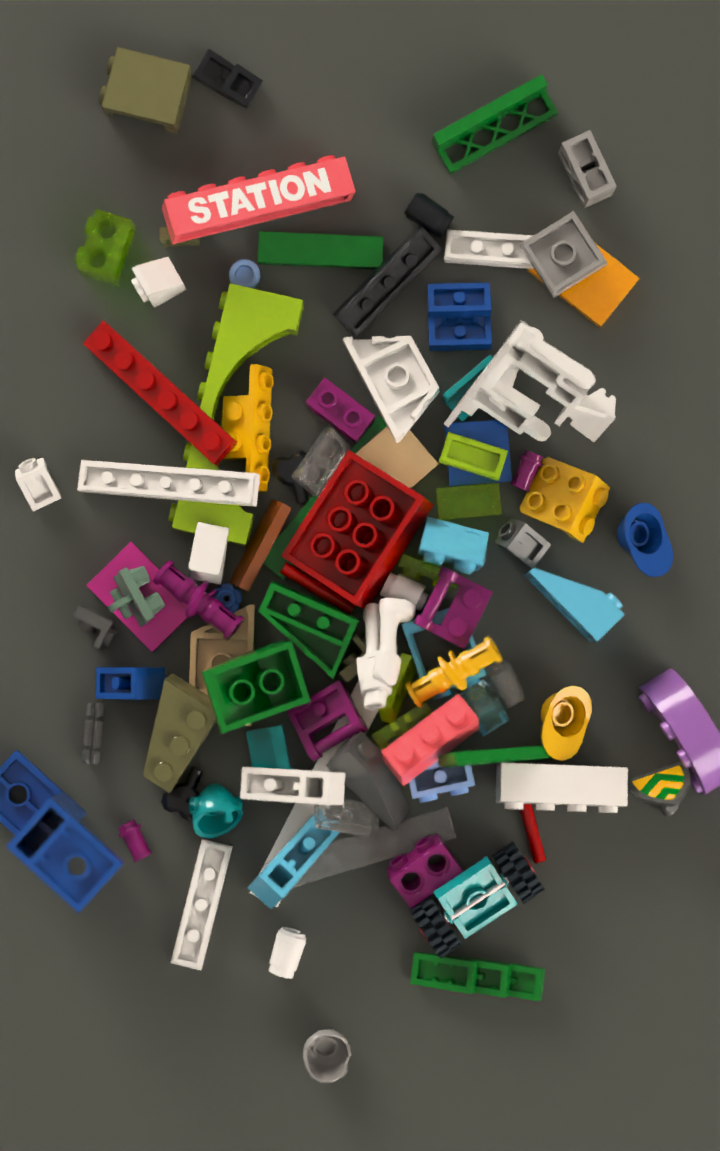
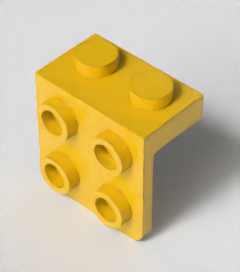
(565, 498)

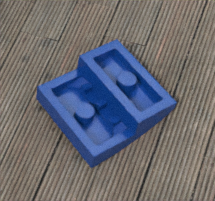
(459, 316)

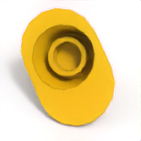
(565, 721)

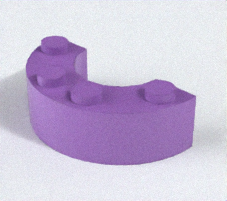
(688, 724)

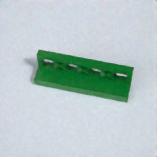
(489, 114)

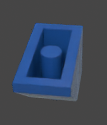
(129, 682)

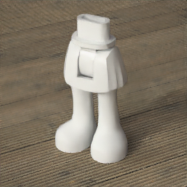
(381, 664)

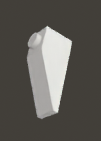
(293, 786)

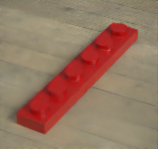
(160, 393)

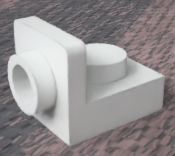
(36, 483)

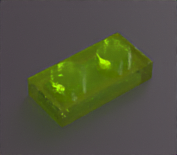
(468, 501)
(416, 568)

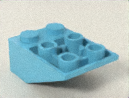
(453, 545)

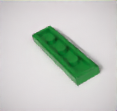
(320, 250)
(493, 756)

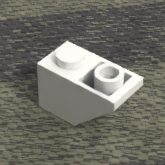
(157, 281)

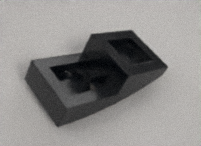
(227, 79)

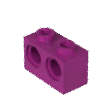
(340, 410)
(429, 875)

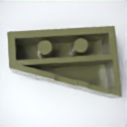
(178, 732)

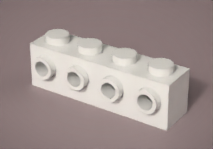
(561, 785)

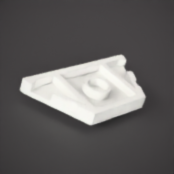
(395, 379)

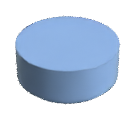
(245, 273)

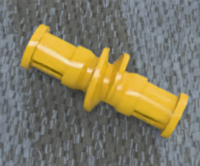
(453, 672)

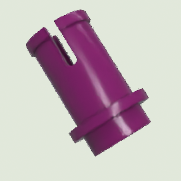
(526, 470)
(134, 840)

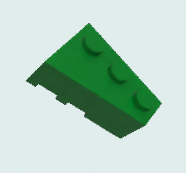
(311, 624)

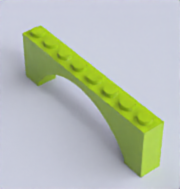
(247, 324)

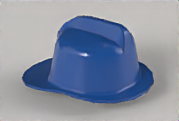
(646, 539)

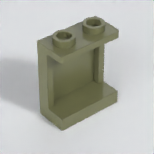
(146, 88)

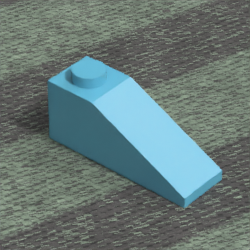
(291, 863)

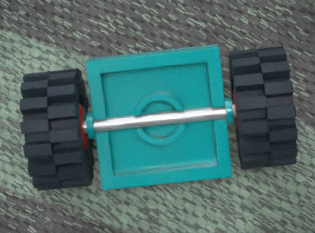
(475, 898)

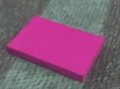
(165, 621)

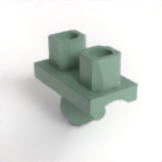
(129, 583)

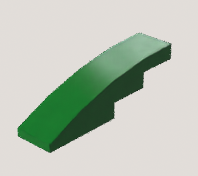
(477, 976)

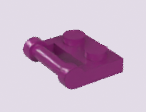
(463, 612)
(321, 712)

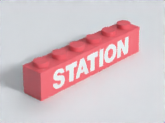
(257, 199)

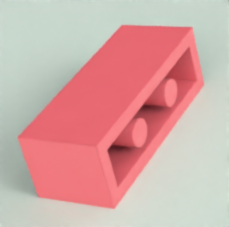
(430, 738)

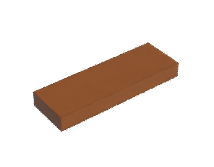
(260, 545)

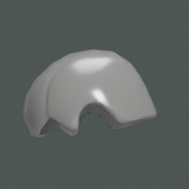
(326, 1055)

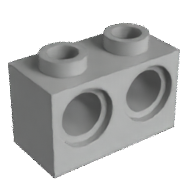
(587, 169)

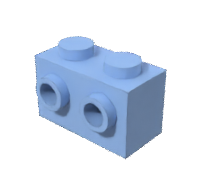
(440, 780)

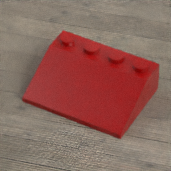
(357, 530)

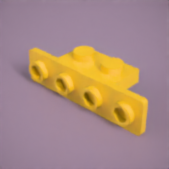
(248, 422)

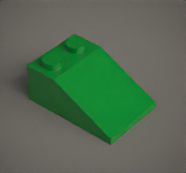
(255, 685)

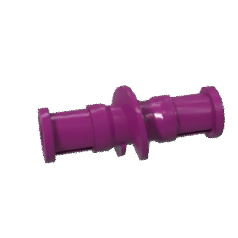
(198, 600)

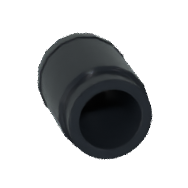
(428, 214)

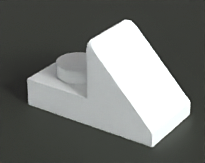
(208, 553)

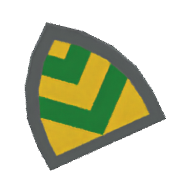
(662, 786)

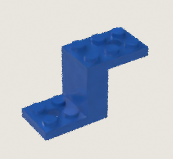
(51, 833)

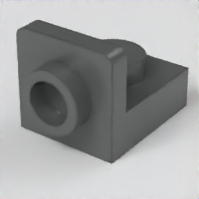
(522, 542)
(92, 621)

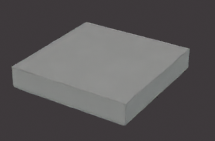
(563, 254)

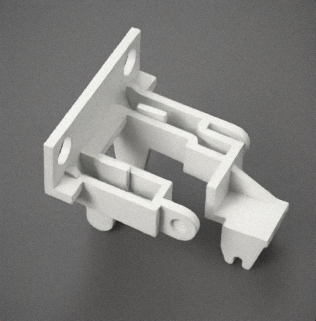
(563, 376)

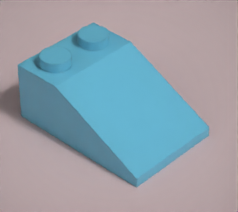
(581, 605)

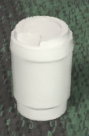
(287, 952)

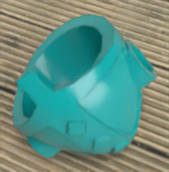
(215, 811)

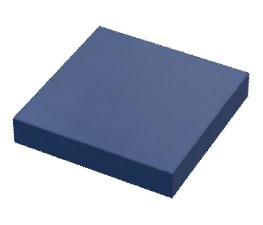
(488, 432)

